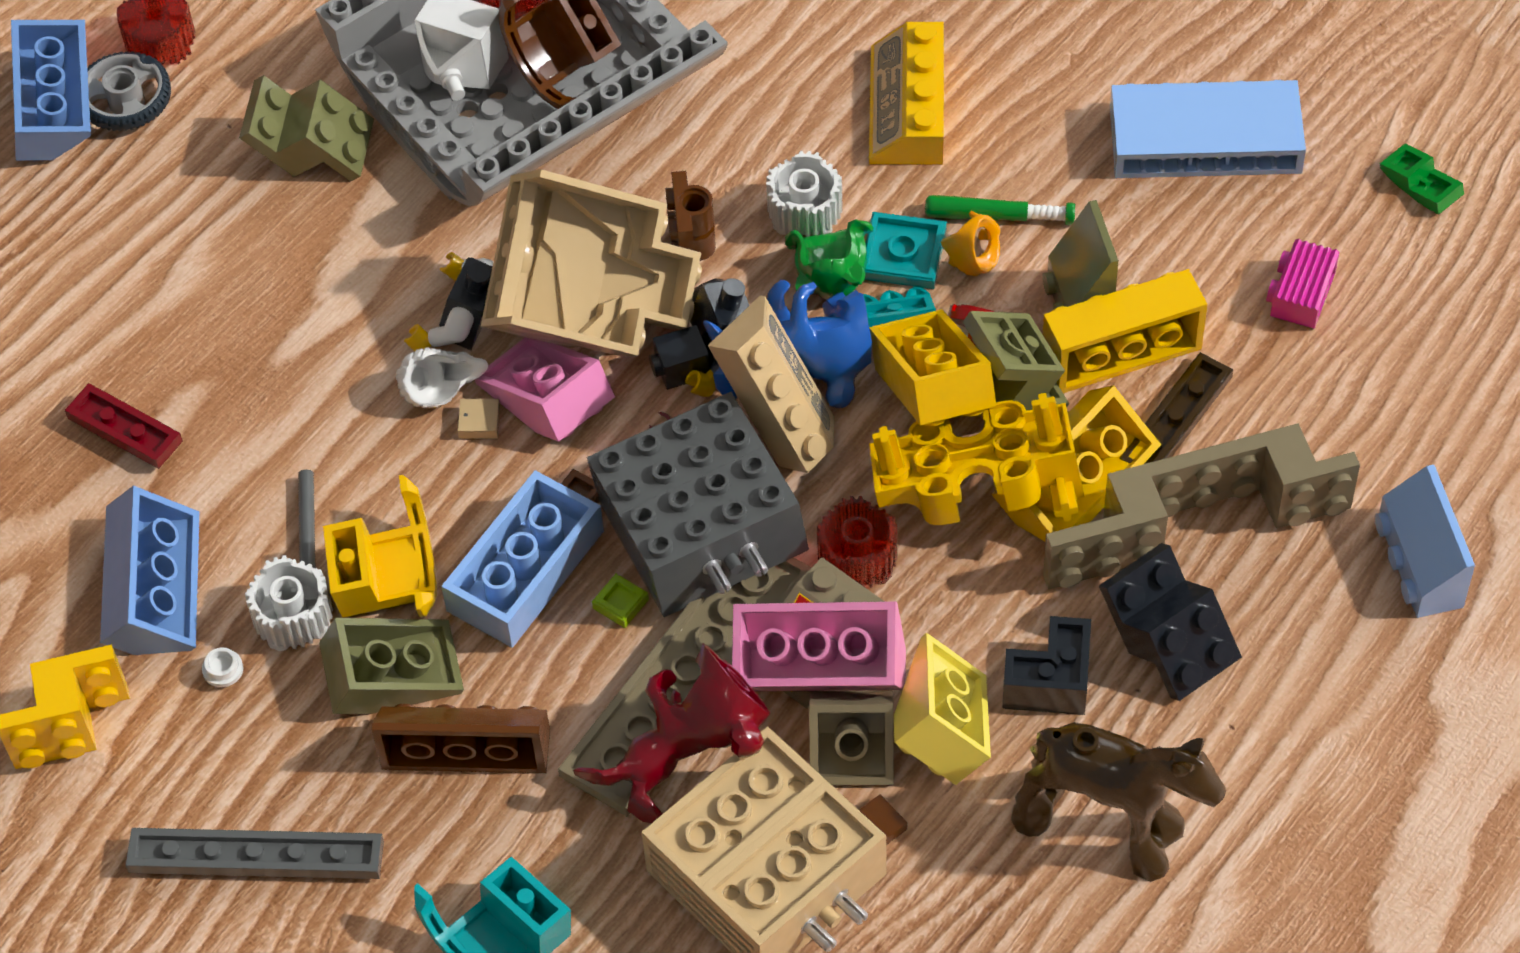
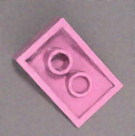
(547, 386)

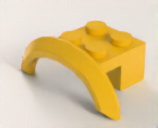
(382, 567)

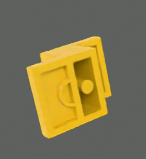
(62, 718)

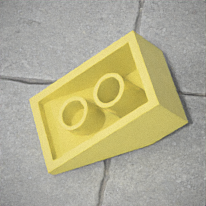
(943, 712)

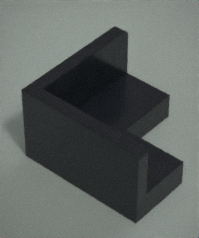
(1051, 679)

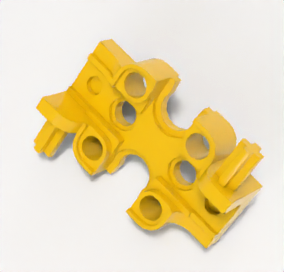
(1018, 447)

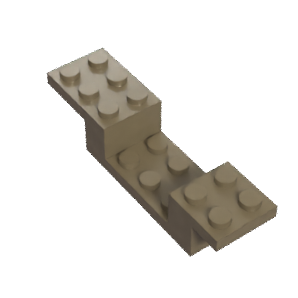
(1147, 494)

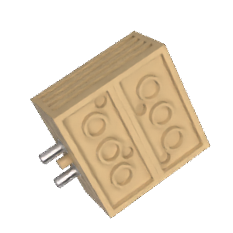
(766, 853)

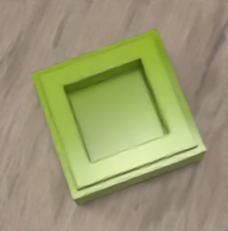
(620, 600)

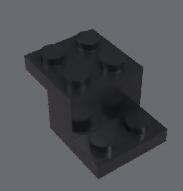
(1170, 621)

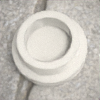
(222, 667)

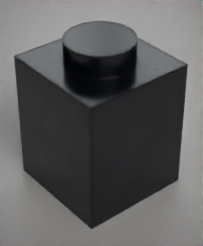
(678, 355)

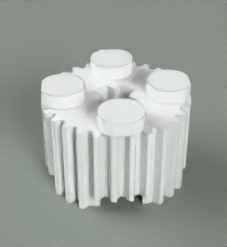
(804, 195)
(289, 603)

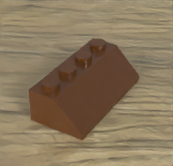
(462, 739)

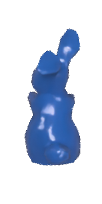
(830, 346)

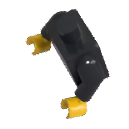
(720, 304)

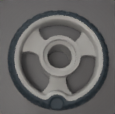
(121, 86)

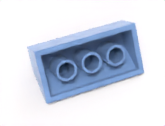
(49, 87)
(149, 574)

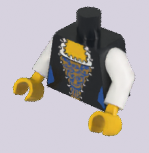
(463, 308)

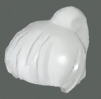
(435, 376)

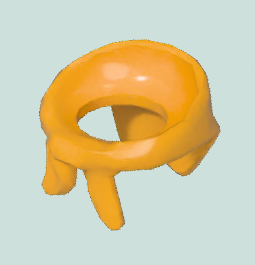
(961, 245)

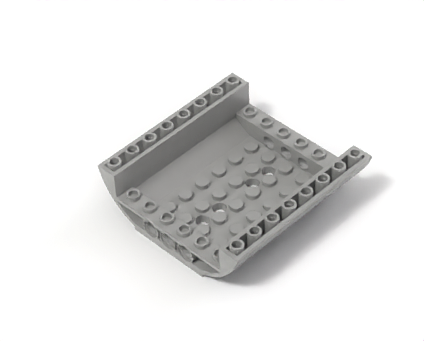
(521, 131)

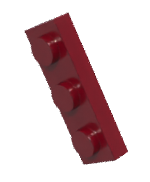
(123, 425)

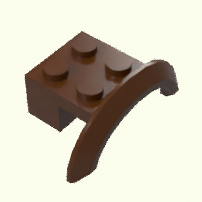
(555, 41)

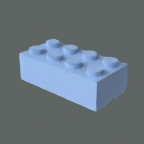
(523, 558)

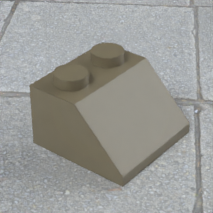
(852, 736)

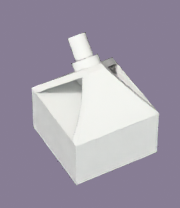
(460, 44)

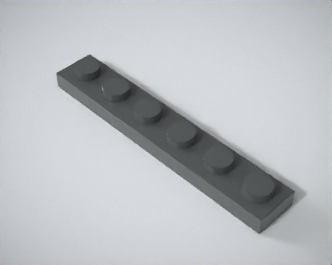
(255, 853)

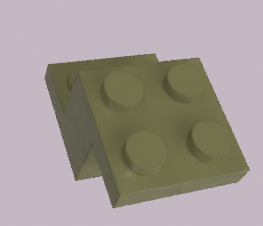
(306, 128)
(1018, 356)

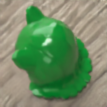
(831, 260)

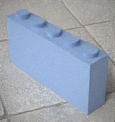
(1207, 129)

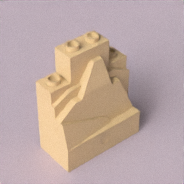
(586, 266)

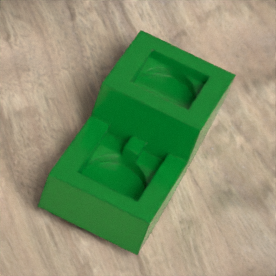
(1416, 175)

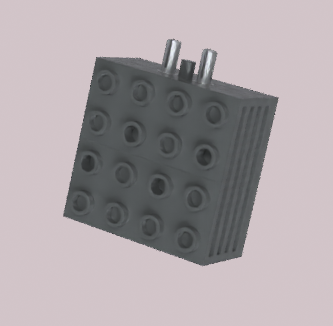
(698, 504)

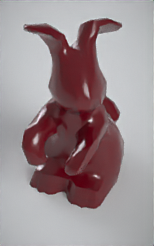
(715, 714)

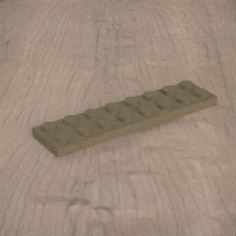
(631, 709)

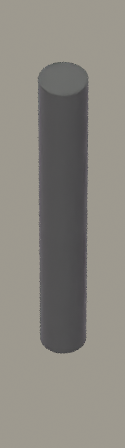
(306, 517)

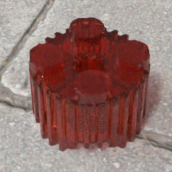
(157, 28)
(859, 541)

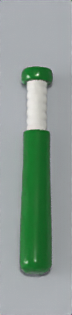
(959, 207)

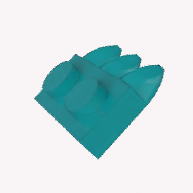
(894, 306)

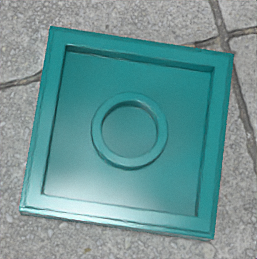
(904, 250)

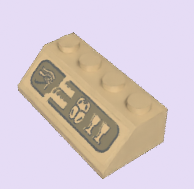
(775, 387)

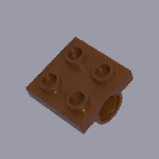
(693, 216)

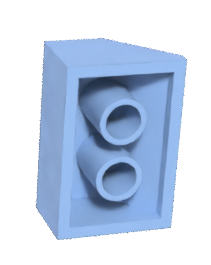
(1426, 544)

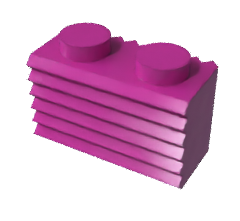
(1303, 283)

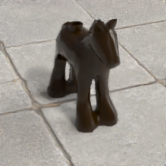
(1118, 776)

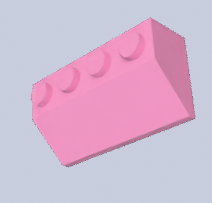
(819, 646)

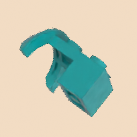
(511, 917)

